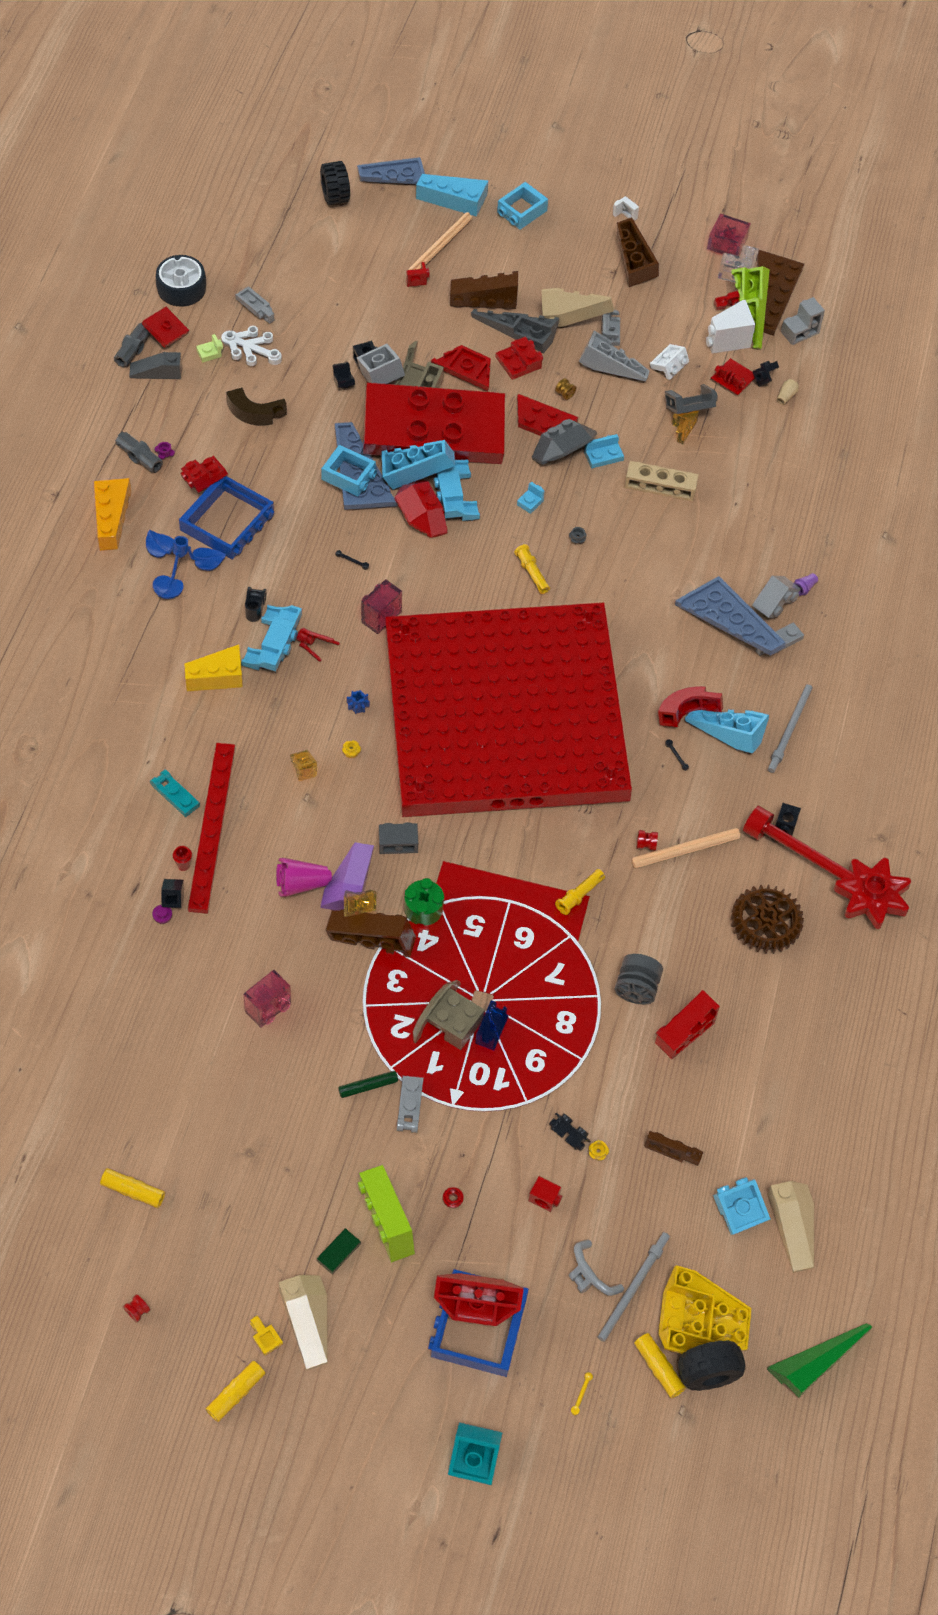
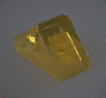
(685, 423)
(305, 765)
(359, 902)

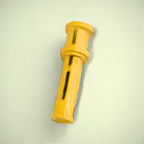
(529, 562)
(574, 896)

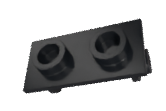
(576, 1135)

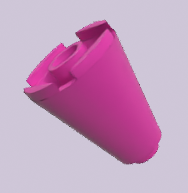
(300, 876)

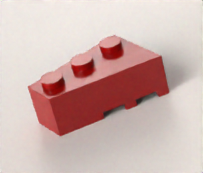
(687, 1025)

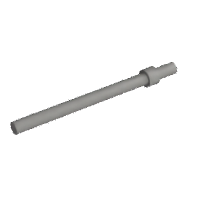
(778, 754)
(654, 1253)

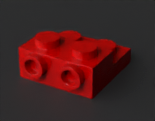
(520, 358)
(203, 474)

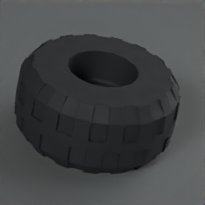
(711, 1365)

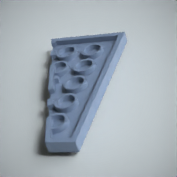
(377, 492)
(725, 609)

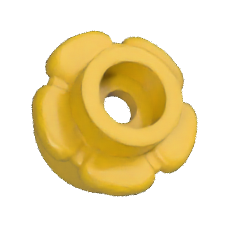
(351, 753)
(604, 1150)

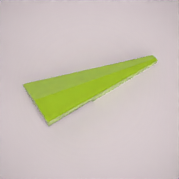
(753, 288)

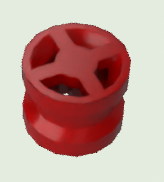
(136, 1308)

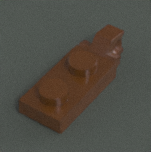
(672, 1148)

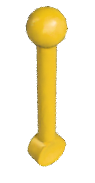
(575, 1409)

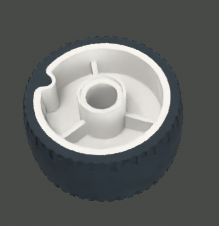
(180, 280)

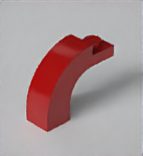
(686, 701)

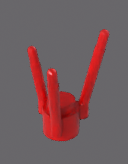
(308, 637)

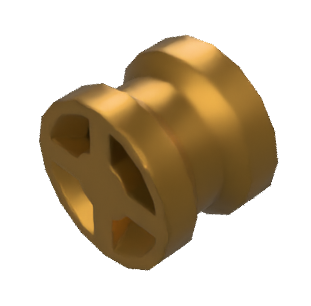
(565, 388)

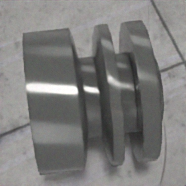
(638, 979)

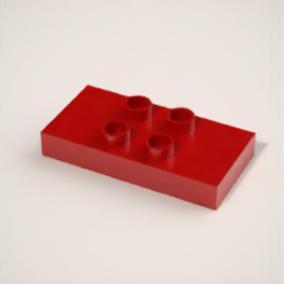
(420, 415)

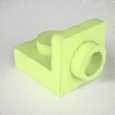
(210, 350)

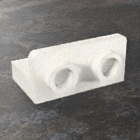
(670, 360)

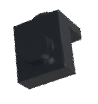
(762, 374)
(342, 375)

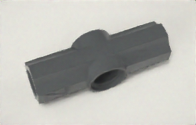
(131, 345)
(139, 452)

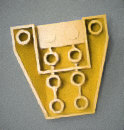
(700, 1313)

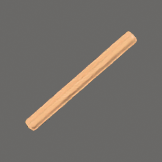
(442, 241)
(685, 848)

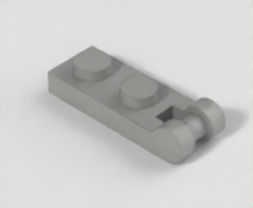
(410, 1103)

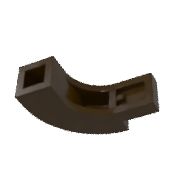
(252, 412)

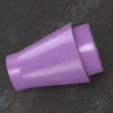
(806, 583)

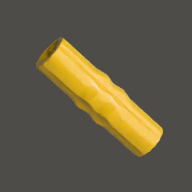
(133, 1188)
(660, 1365)
(235, 1391)

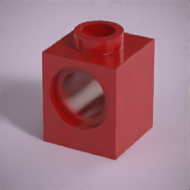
(545, 1194)

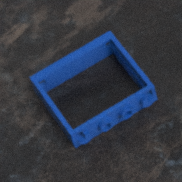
(206, 500)
(472, 1362)

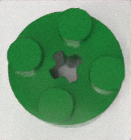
(423, 902)

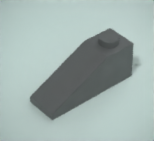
(159, 366)

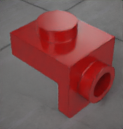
(418, 276)

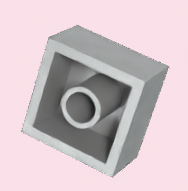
(381, 365)

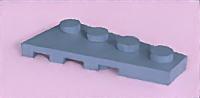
(397, 171)

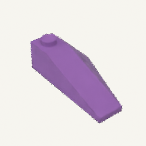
(349, 876)

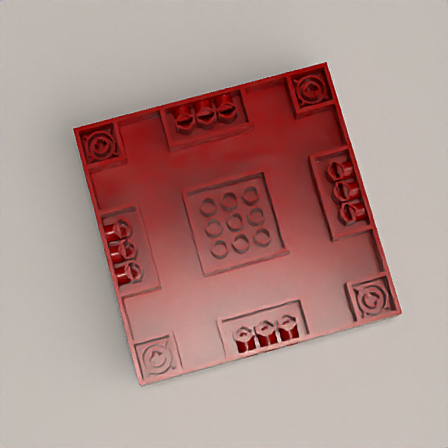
(506, 710)

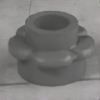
(577, 531)

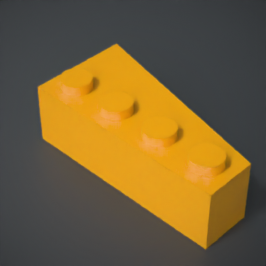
(111, 506)

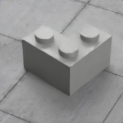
(805, 323)
(775, 594)

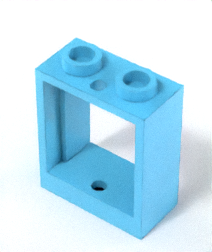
(530, 195)
(330, 474)

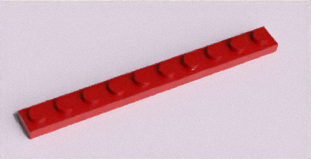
(211, 828)

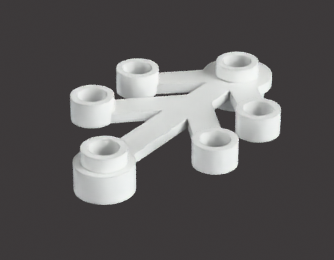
(232, 338)

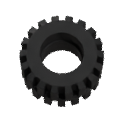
(335, 182)

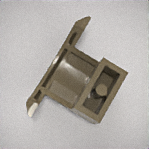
(418, 375)
(452, 1015)

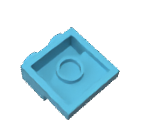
(741, 1205)

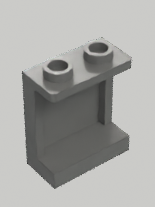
(680, 405)

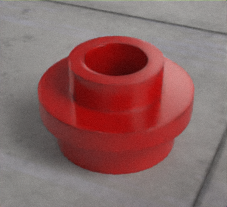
(453, 1191)

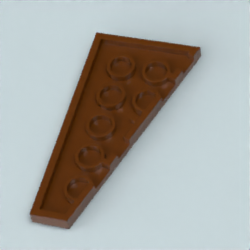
(782, 281)

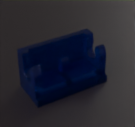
(492, 1026)

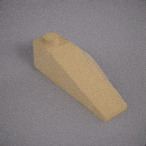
(573, 306)
(795, 1220)
(307, 1311)

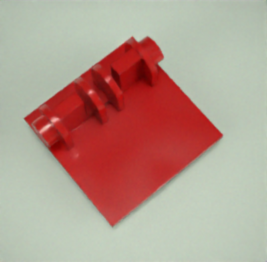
(733, 376)

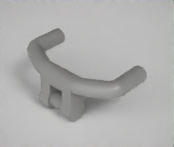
(590, 1277)

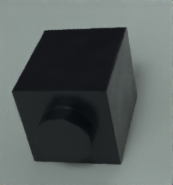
(172, 893)

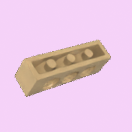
(661, 481)

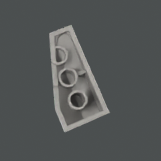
(604, 357)

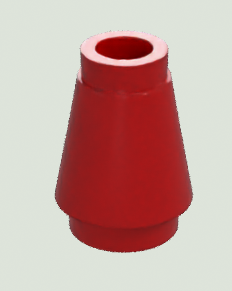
(182, 857)

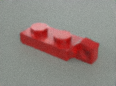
(730, 299)

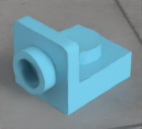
(531, 498)

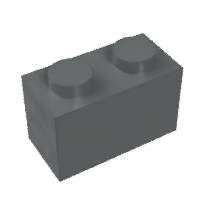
(398, 838)

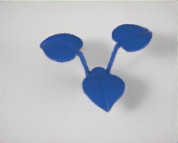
(160, 544)

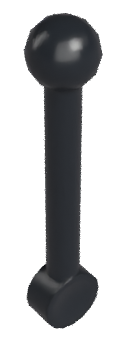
(365, 566)
(669, 743)

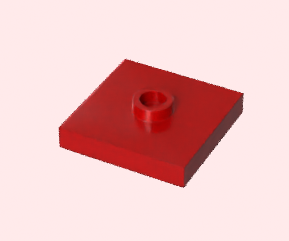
(165, 327)

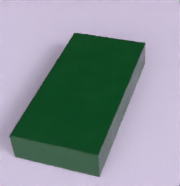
(338, 1251)

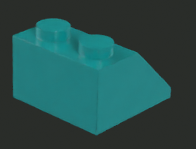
(475, 1453)

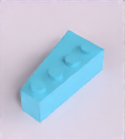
(453, 192)
(416, 463)

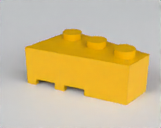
(215, 671)

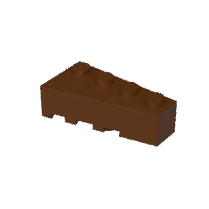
(636, 254)
(485, 291)
(372, 930)

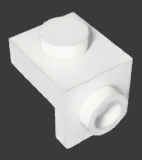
(626, 207)

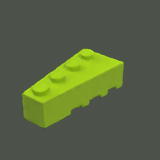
(387, 1213)

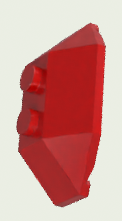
(422, 508)
(477, 1298)

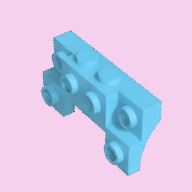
(451, 493)
(277, 640)

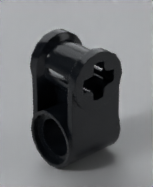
(255, 603)

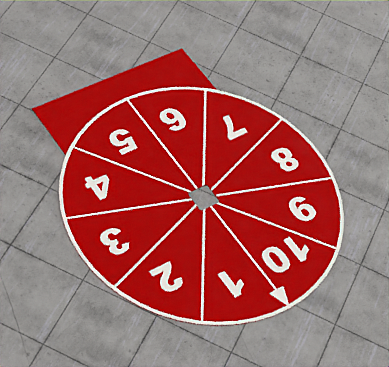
(499, 941)

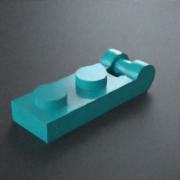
(175, 793)

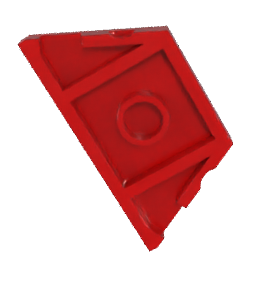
(466, 365)
(539, 417)

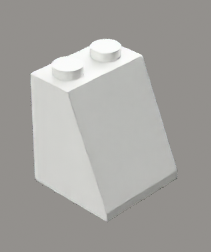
(731, 329)

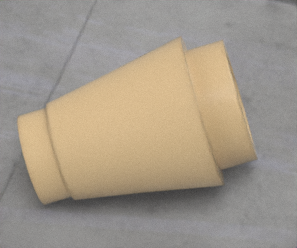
(787, 391)

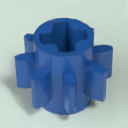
(358, 701)

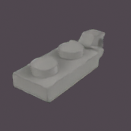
(255, 304)
(790, 634)

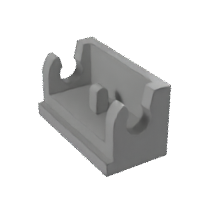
(611, 327)

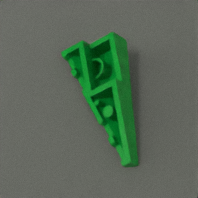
(806, 1367)

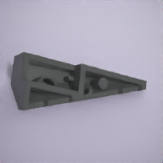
(519, 325)

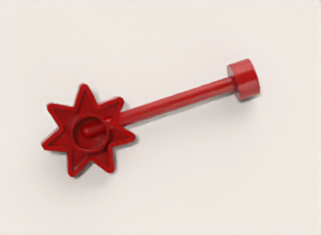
(868, 889)

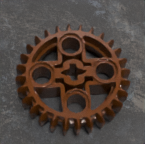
(767, 919)

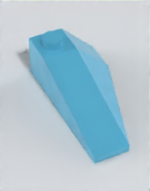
(738, 730)

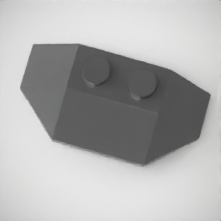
(562, 441)

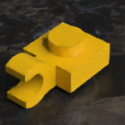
(266, 1338)

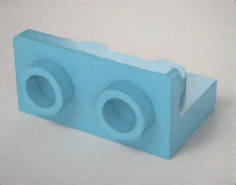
(603, 451)

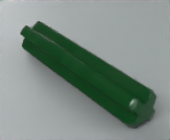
(368, 1084)

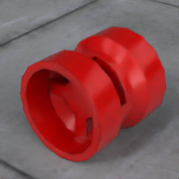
(647, 840)

